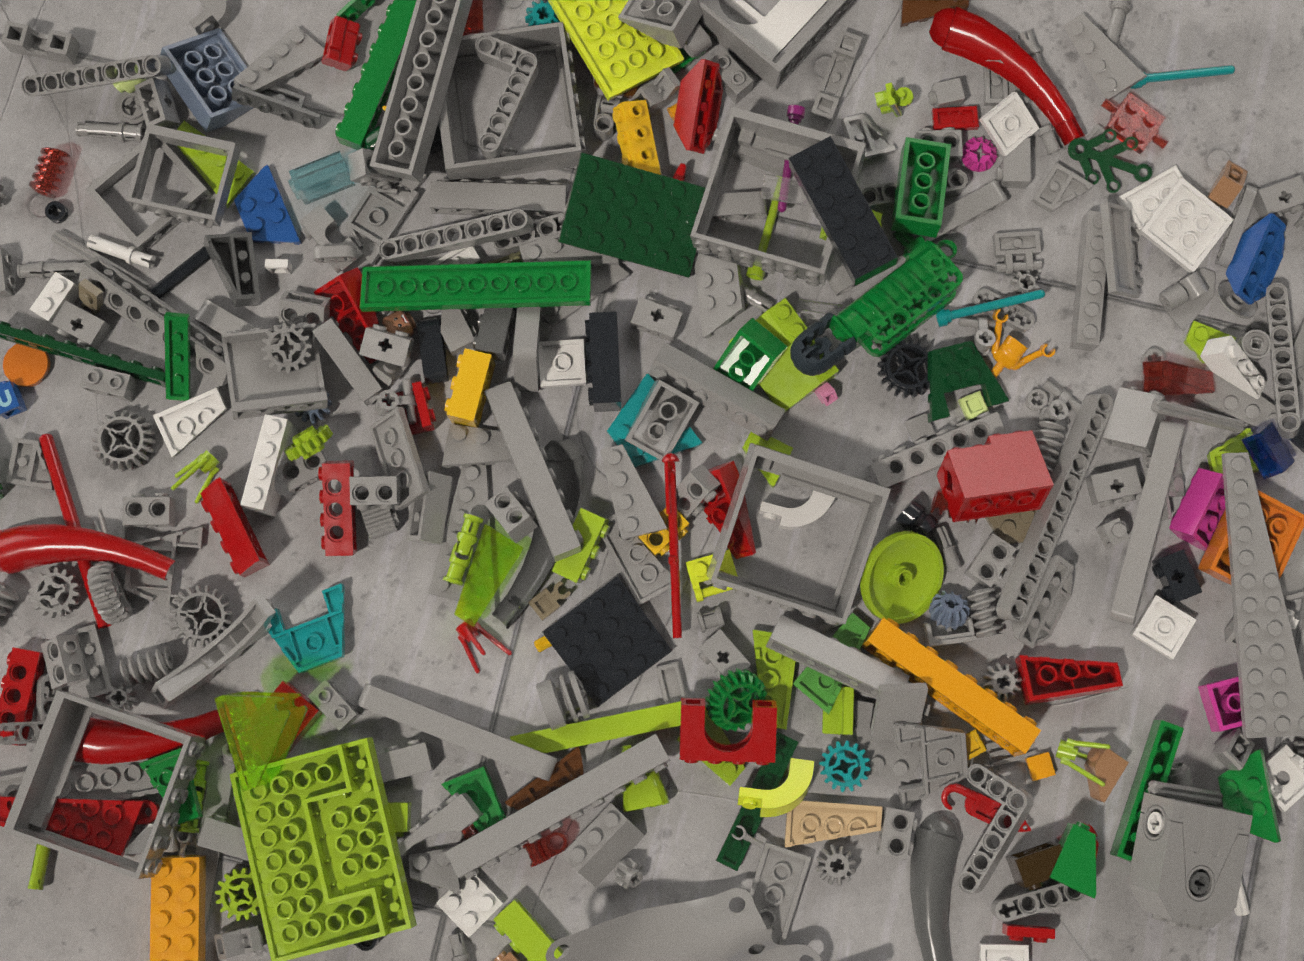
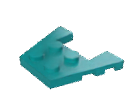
(625, 419)
(317, 640)

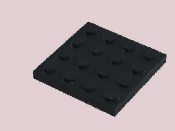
(607, 641)

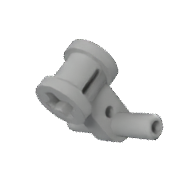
(983, 336)
(407, 401)
(1057, 409)

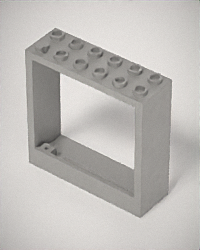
(453, 115)
(781, 141)
(823, 480)
(50, 769)

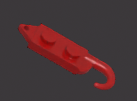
(978, 805)

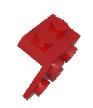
(424, 414)

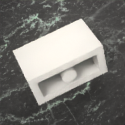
(53, 297)

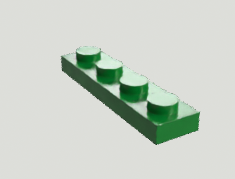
(177, 356)

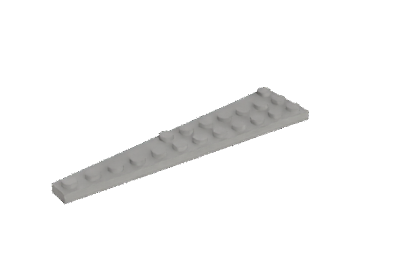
(1265, 647)

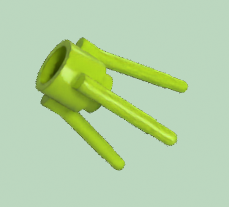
(204, 462)
(1067, 751)

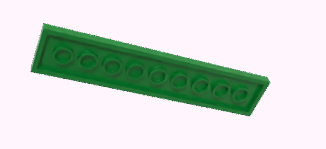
(476, 286)

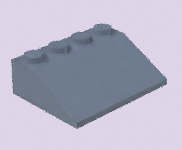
(204, 77)

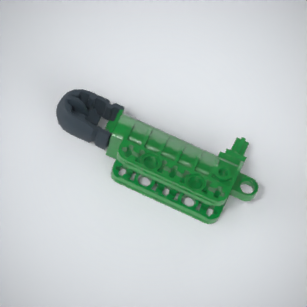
(875, 314)

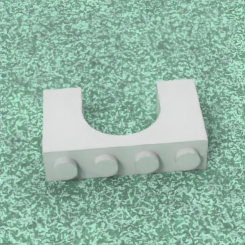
(259, 490)

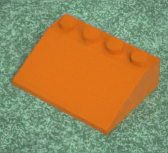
(1283, 529)

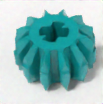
(540, 10)

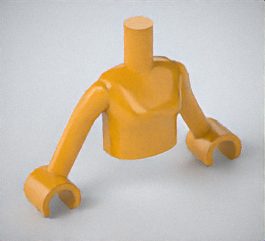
(1010, 351)

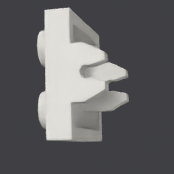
(1286, 760)

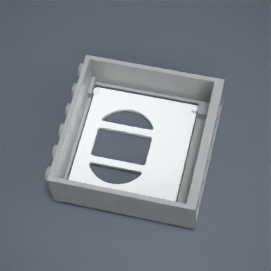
(761, 42)

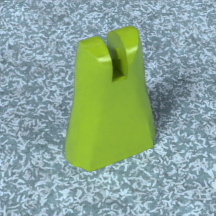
(645, 794)

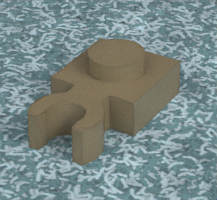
(90, 296)
(546, 603)

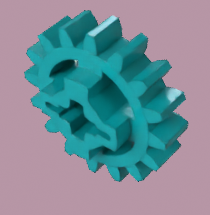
(848, 777)

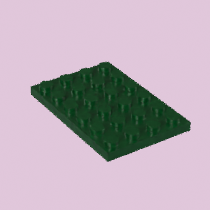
(632, 215)

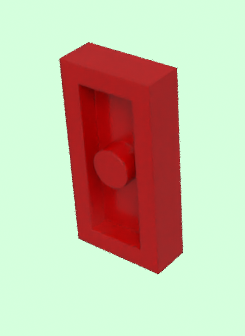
(1038, 933)

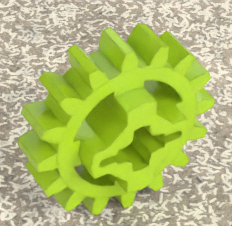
(308, 442)
(232, 889)

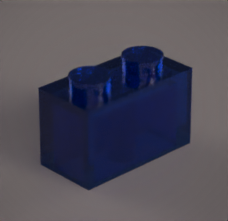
(1268, 450)

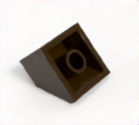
(1034, 864)

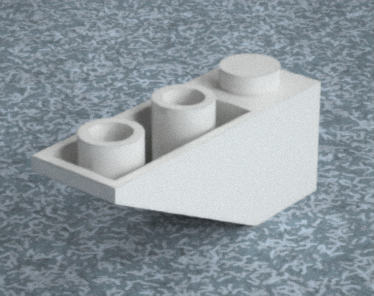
(1231, 363)

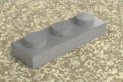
(95, 661)

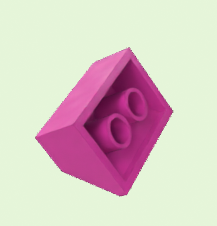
(1200, 509)

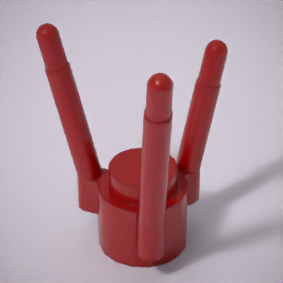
(470, 634)

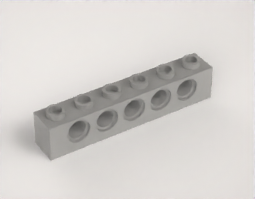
(880, 467)

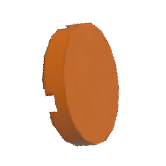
(26, 365)

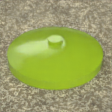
(902, 576)

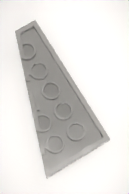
(468, 499)

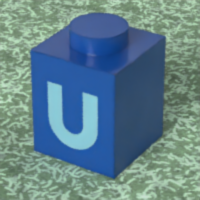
(10, 400)

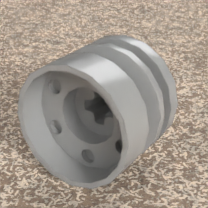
(563, 700)

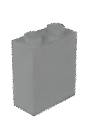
(1132, 421)

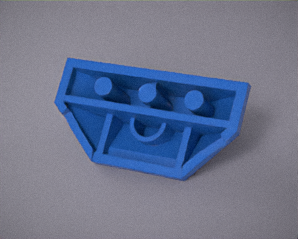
(1257, 259)

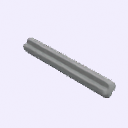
(1185, 792)

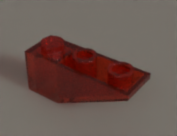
(1175, 378)

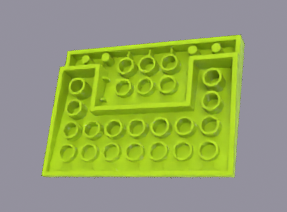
(324, 852)

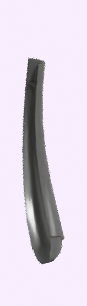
(567, 465)
(930, 883)

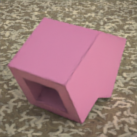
(826, 394)

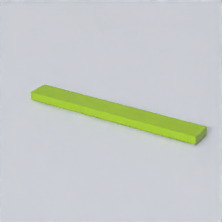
(602, 728)

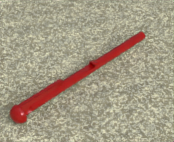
(671, 509)

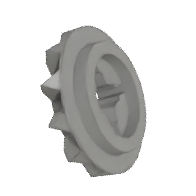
(125, 115)

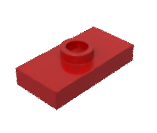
(956, 117)

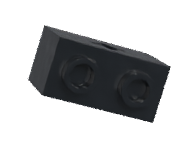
(1185, 585)

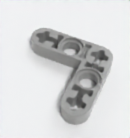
(17, 727)

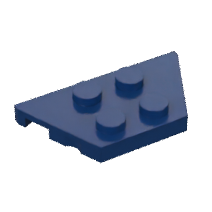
(265, 211)

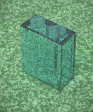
(320, 178)

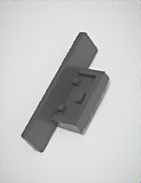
(278, 102)

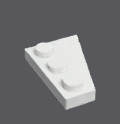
(188, 419)

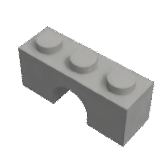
(56, 46)
(319, 226)

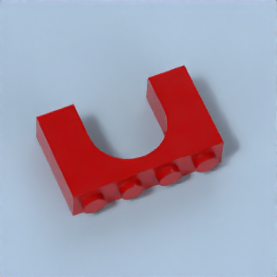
(756, 747)

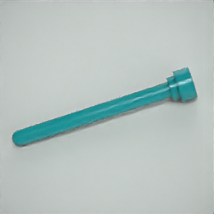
(1185, 74)
(946, 316)

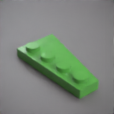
(821, 688)

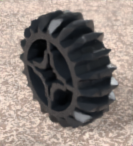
(904, 359)

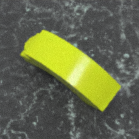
(784, 798)

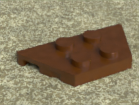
(564, 772)

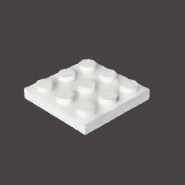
(1186, 225)

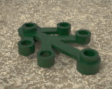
(1106, 159)

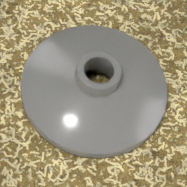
(1233, 303)

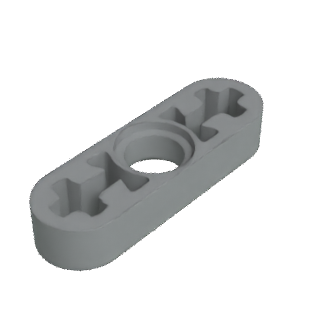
(1015, 323)

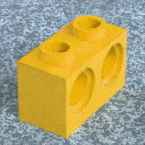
(663, 548)

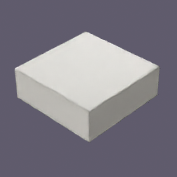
(278, 266)

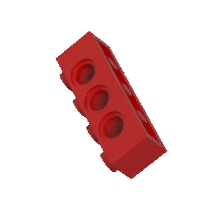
(331, 543)
(11, 682)

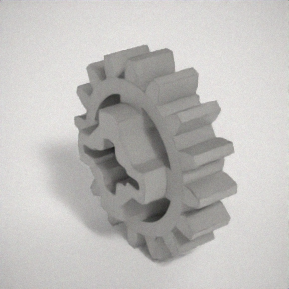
(275, 348)
(51, 583)

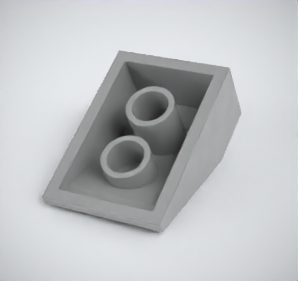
(663, 19)
(661, 419)

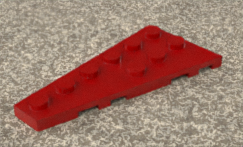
(90, 821)

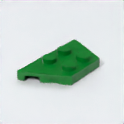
(1251, 794)

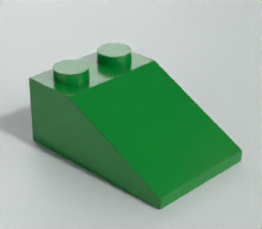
(750, 355)

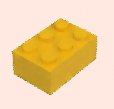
(468, 388)

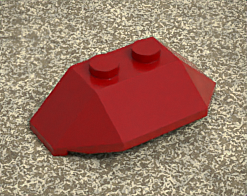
(699, 106)

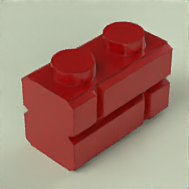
(341, 44)

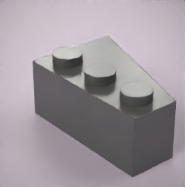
(236, 266)

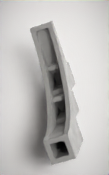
(226, 648)

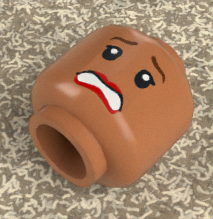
(399, 321)

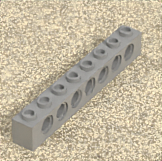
(148, 314)

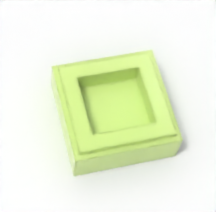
(973, 405)

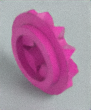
(970, 158)

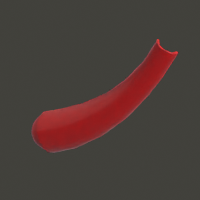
(979, 41)
(119, 743)

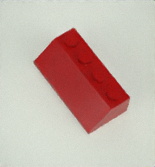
(234, 528)

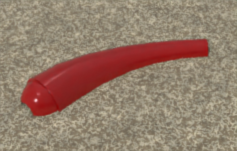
(46, 544)

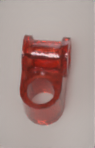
(544, 848)

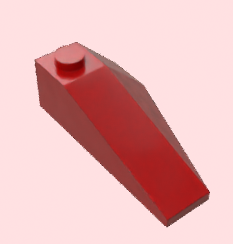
(345, 306)
(741, 540)

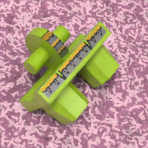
(891, 100)

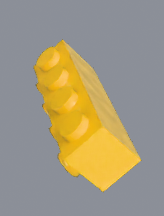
(636, 136)

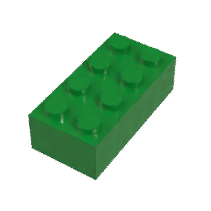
(921, 187)

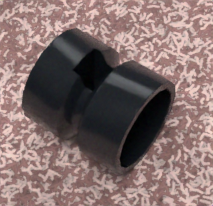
(912, 513)

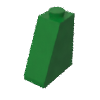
(1077, 859)

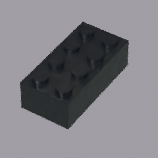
(604, 358)

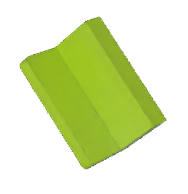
(841, 715)

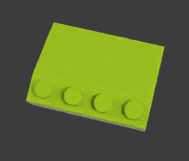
(784, 382)

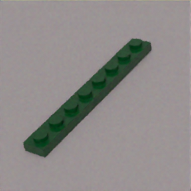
(86, 356)

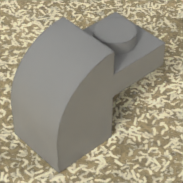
(215, 13)
(660, 92)
(239, 941)

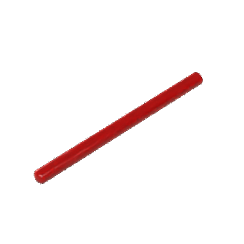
(67, 508)

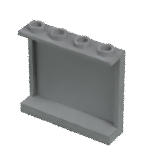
(263, 390)

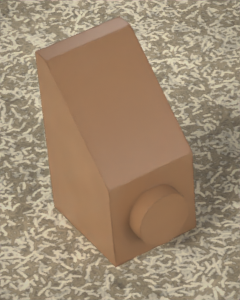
(1228, 184)
(1106, 767)

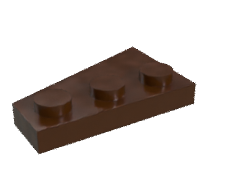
(922, 10)

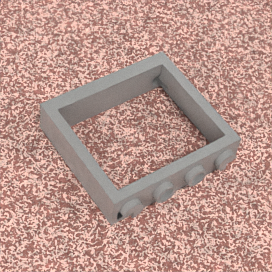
(189, 140)
(161, 226)

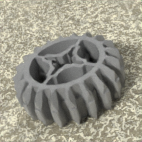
(117, 447)
(108, 593)
(183, 612)

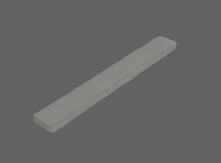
(216, 801)

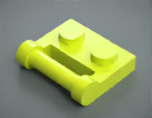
(698, 570)

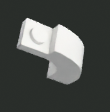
(800, 516)

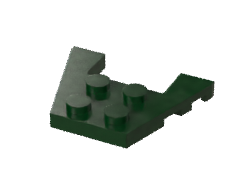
(956, 369)

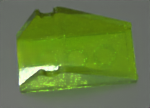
(259, 732)

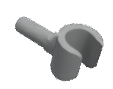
(747, 837)

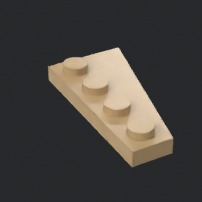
(828, 820)

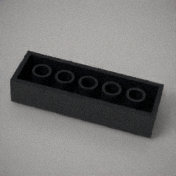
(842, 211)

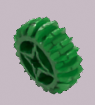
(729, 712)

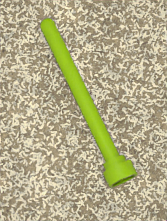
(755, 272)

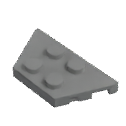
(378, 218)
(718, 292)

